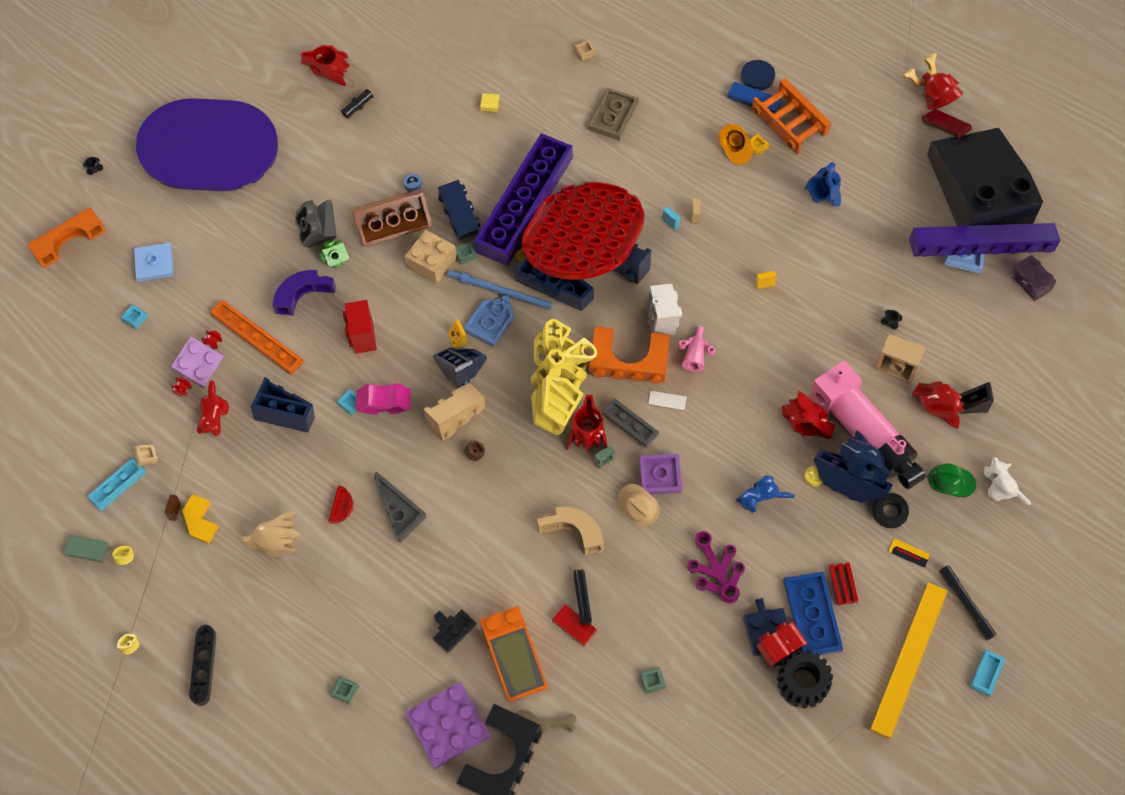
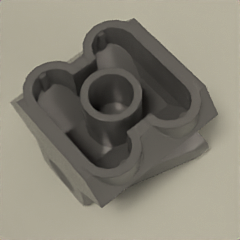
(316, 223)

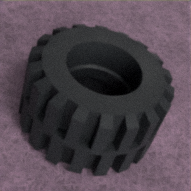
(812, 664)

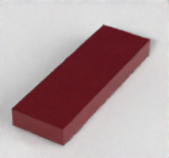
(946, 123)

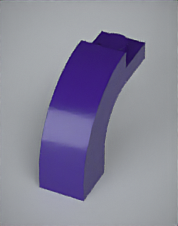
(298, 285)

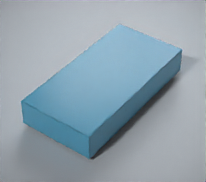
(987, 673)

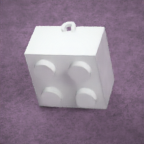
(663, 309)

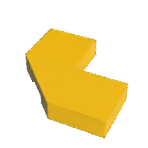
(193, 514)

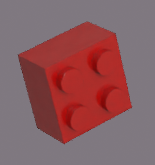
(359, 326)

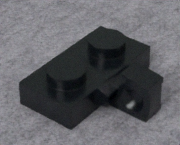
(452, 629)

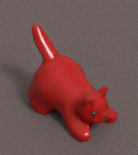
(212, 408)

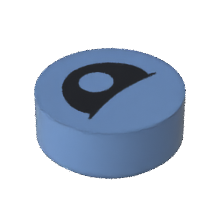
(412, 182)

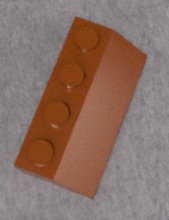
(392, 217)

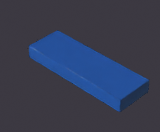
(746, 94)

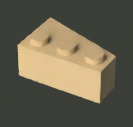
(454, 411)

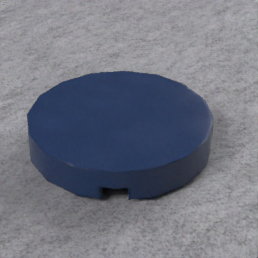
(758, 74)

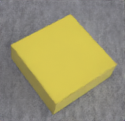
(490, 102)

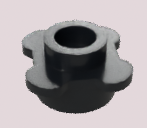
(92, 165)
(891, 314)

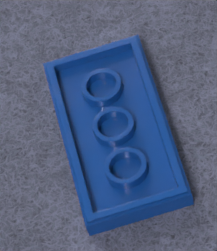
(813, 612)

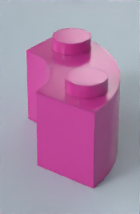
(377, 399)

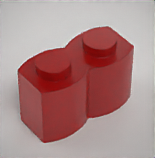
(781, 643)

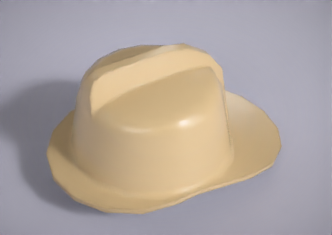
(638, 505)

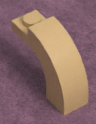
(575, 521)

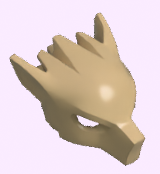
(274, 536)

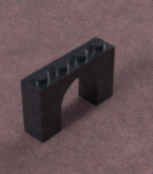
(524, 735)

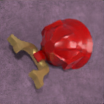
(938, 87)

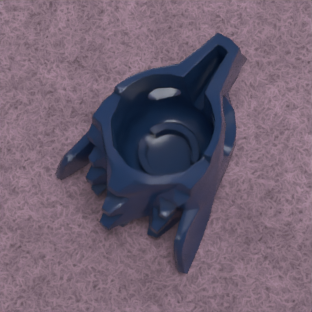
(860, 455)

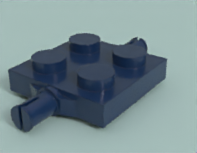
(761, 623)

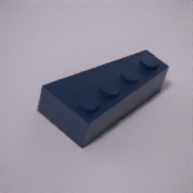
(571, 292)

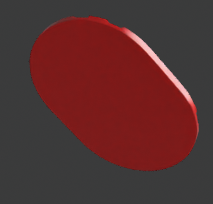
(583, 231)

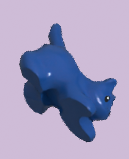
(763, 490)

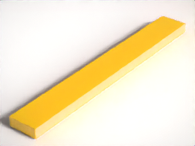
(908, 661)

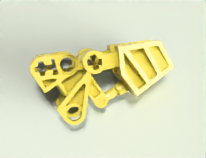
(556, 396)

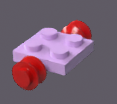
(196, 362)

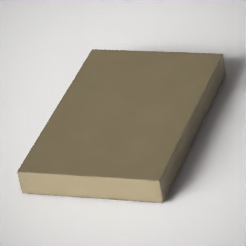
(613, 114)

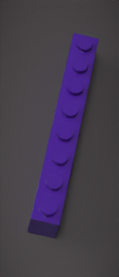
(984, 239)

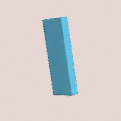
(116, 484)

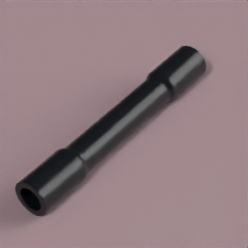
(981, 622)

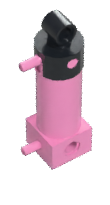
(841, 395)

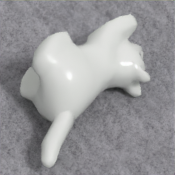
(1002, 485)

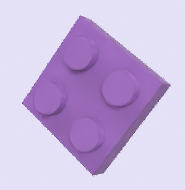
(661, 473)

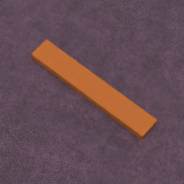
(256, 337)

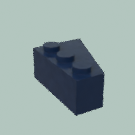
(458, 209)

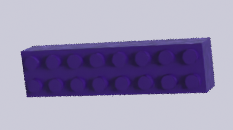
(523, 196)

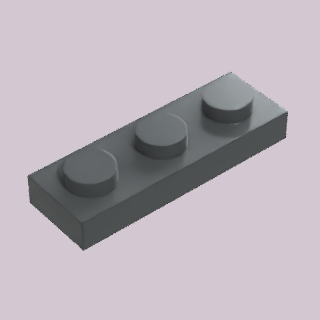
(630, 423)

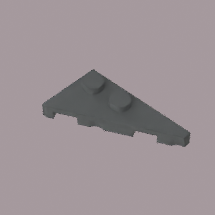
(401, 511)

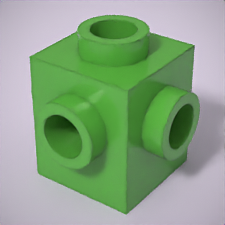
(339, 256)

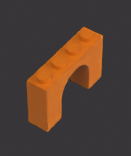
(650, 369)

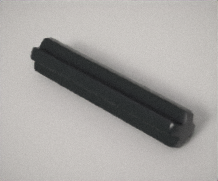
(582, 597)

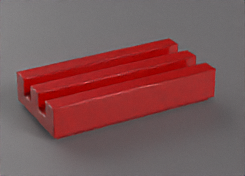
(840, 567)

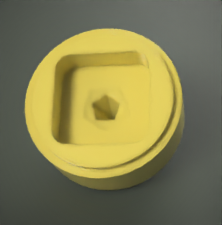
(813, 477)
(123, 555)
(128, 643)

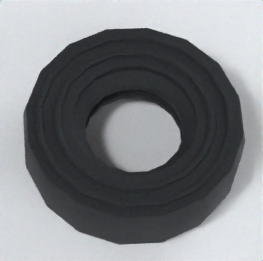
(891, 522)

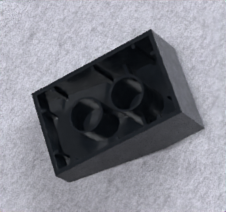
(984, 180)

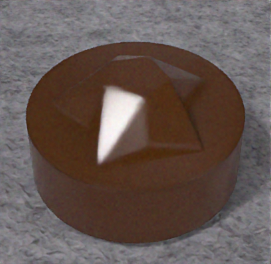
(474, 450)

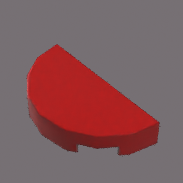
(341, 506)

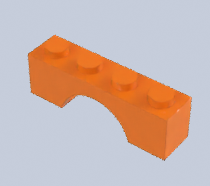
(47, 246)

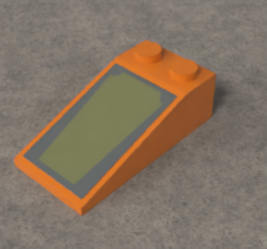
(513, 654)

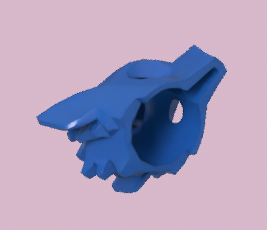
(825, 185)

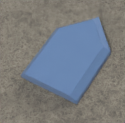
(490, 320)

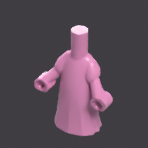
(695, 353)

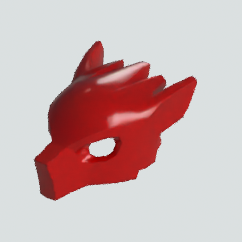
(329, 65)
(940, 401)
(802, 412)
(587, 426)

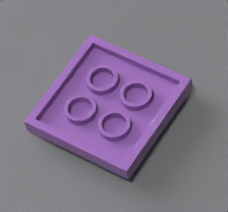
(447, 725)

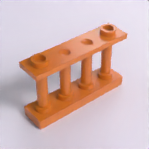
(797, 102)

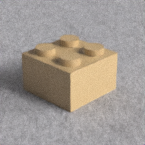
(431, 256)
(900, 358)

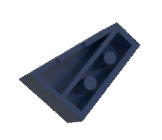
(636, 265)
(282, 408)

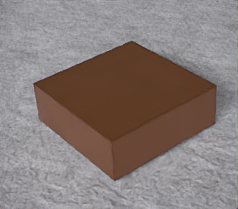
(173, 507)

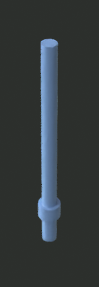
(466, 278)

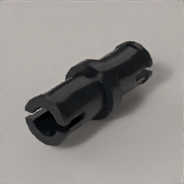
(357, 103)

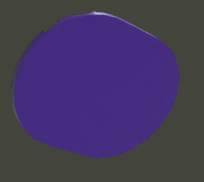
(207, 144)

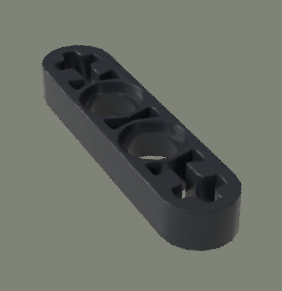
(199, 665)

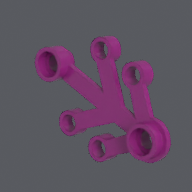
(717, 571)

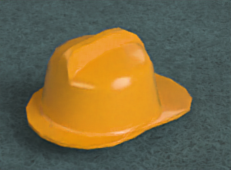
(736, 144)

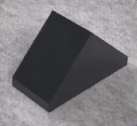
(977, 399)

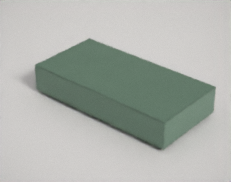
(86, 548)

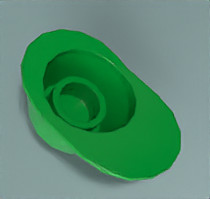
(952, 480)

